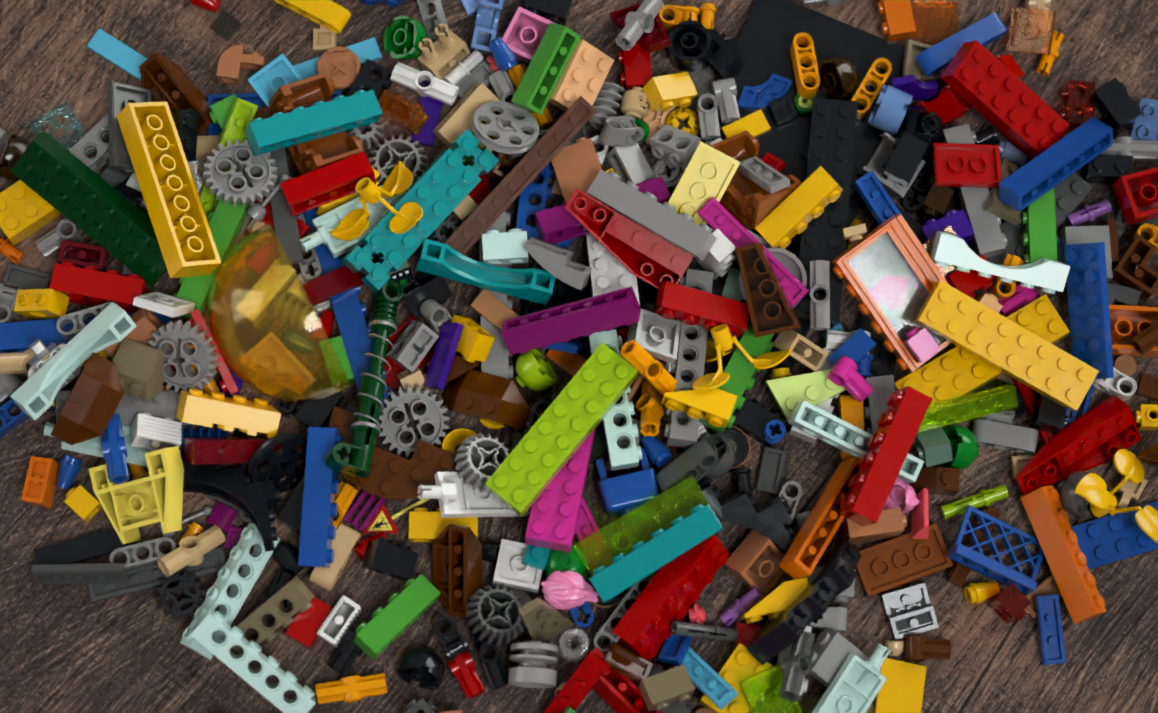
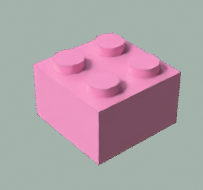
(525, 34)

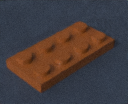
(901, 561)

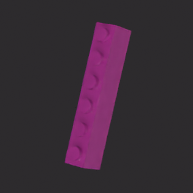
(560, 225)
(571, 321)

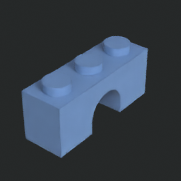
(485, 25)

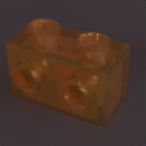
(402, 113)

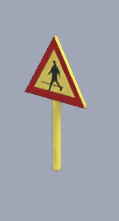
(384, 522)

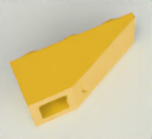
(709, 405)

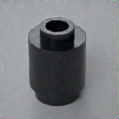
(287, 558)

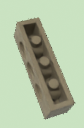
(293, 591)

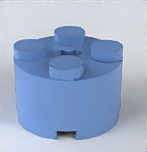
(889, 109)

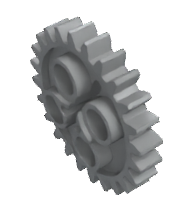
(223, 182)
(184, 356)
(430, 414)

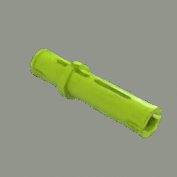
(983, 498)

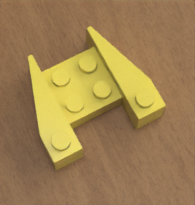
(145, 499)

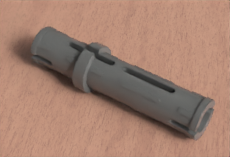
(686, 629)

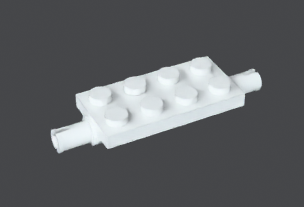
(460, 501)

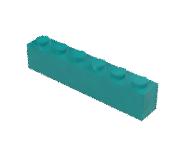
(313, 122)
(656, 553)

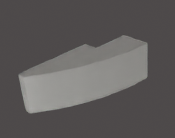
(558, 262)

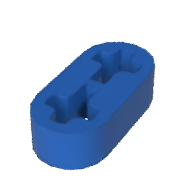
(587, 611)

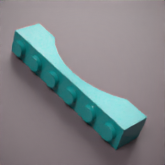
(445, 262)

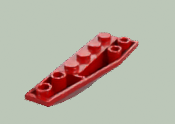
(629, 243)
(1081, 445)

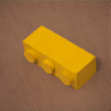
(427, 526)

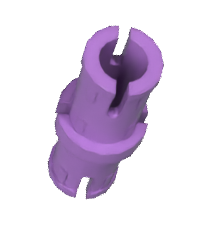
(1089, 213)
(741, 606)

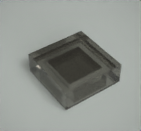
(225, 25)

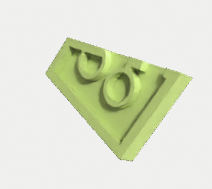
(810, 387)

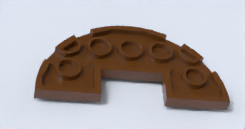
(393, 475)

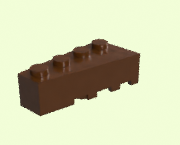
(765, 296)

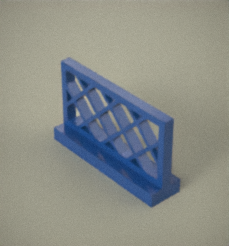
(986, 565)

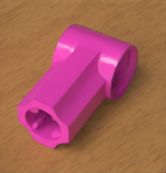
(1020, 298)
(846, 376)

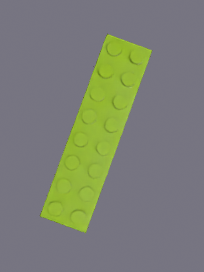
(561, 429)

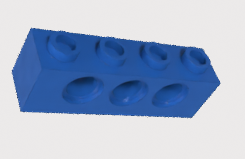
(526, 210)

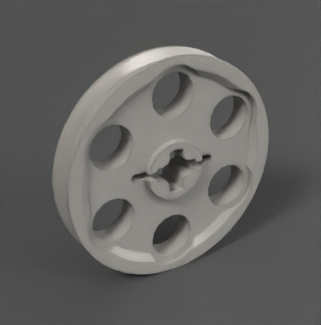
(505, 127)

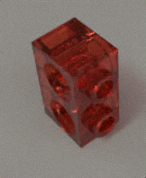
(1080, 105)
(1010, 604)

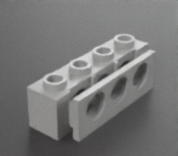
(94, 143)

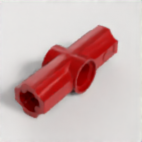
(464, 670)

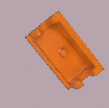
(40, 482)

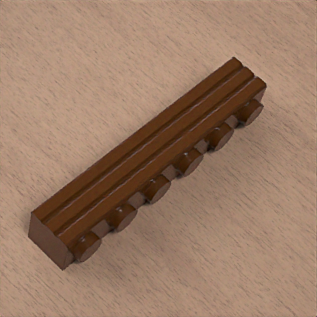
(959, 574)

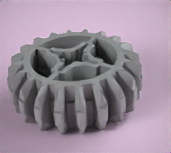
(406, 158)
(474, 453)

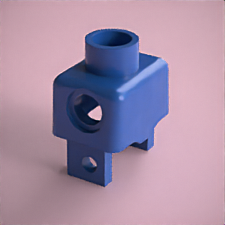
(627, 491)

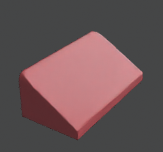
(920, 517)

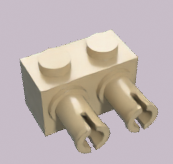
(443, 54)

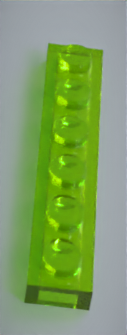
(969, 407)

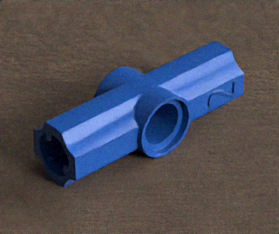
(115, 451)

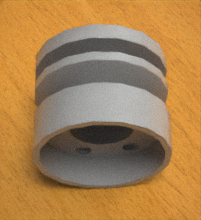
(533, 665)

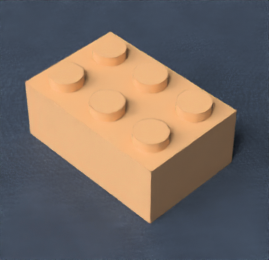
(581, 76)

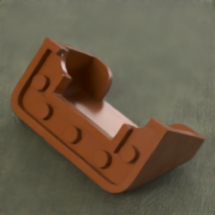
(320, 151)
(744, 197)

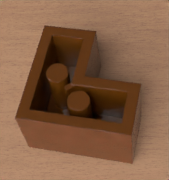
(1132, 269)

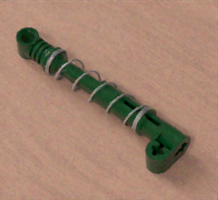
(367, 425)

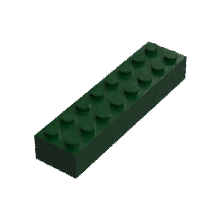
(92, 205)

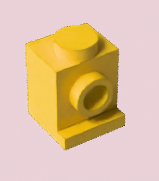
(1143, 419)

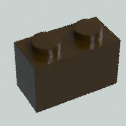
(935, 203)

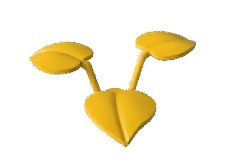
(397, 183)
(724, 345)
(1102, 502)

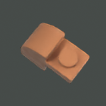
(234, 61)

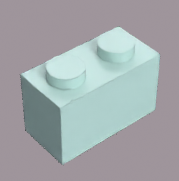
(504, 247)

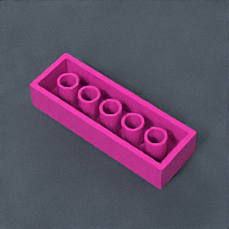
(558, 507)

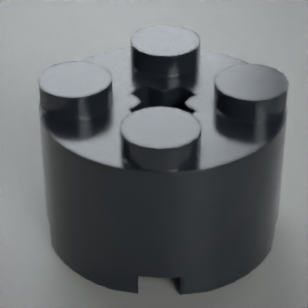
(690, 46)

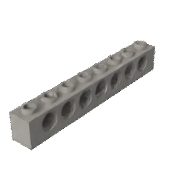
(687, 434)

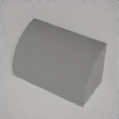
(630, 163)

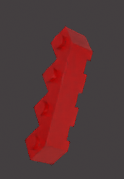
(952, 106)

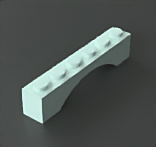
(1044, 272)
(41, 388)

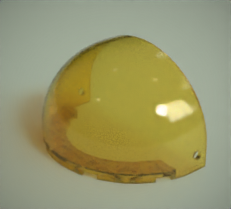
(269, 324)

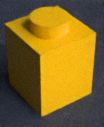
(82, 503)

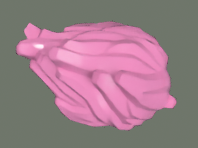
(901, 497)
(567, 590)

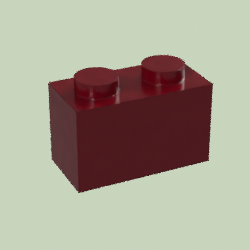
(84, 255)

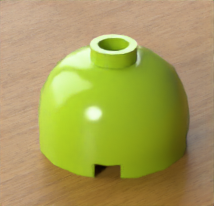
(534, 371)

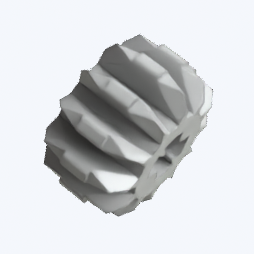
(370, 137)

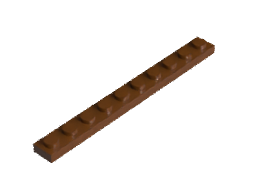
(521, 176)

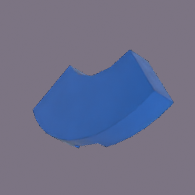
(760, 96)

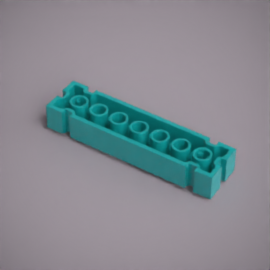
(438, 194)

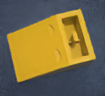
(776, 601)

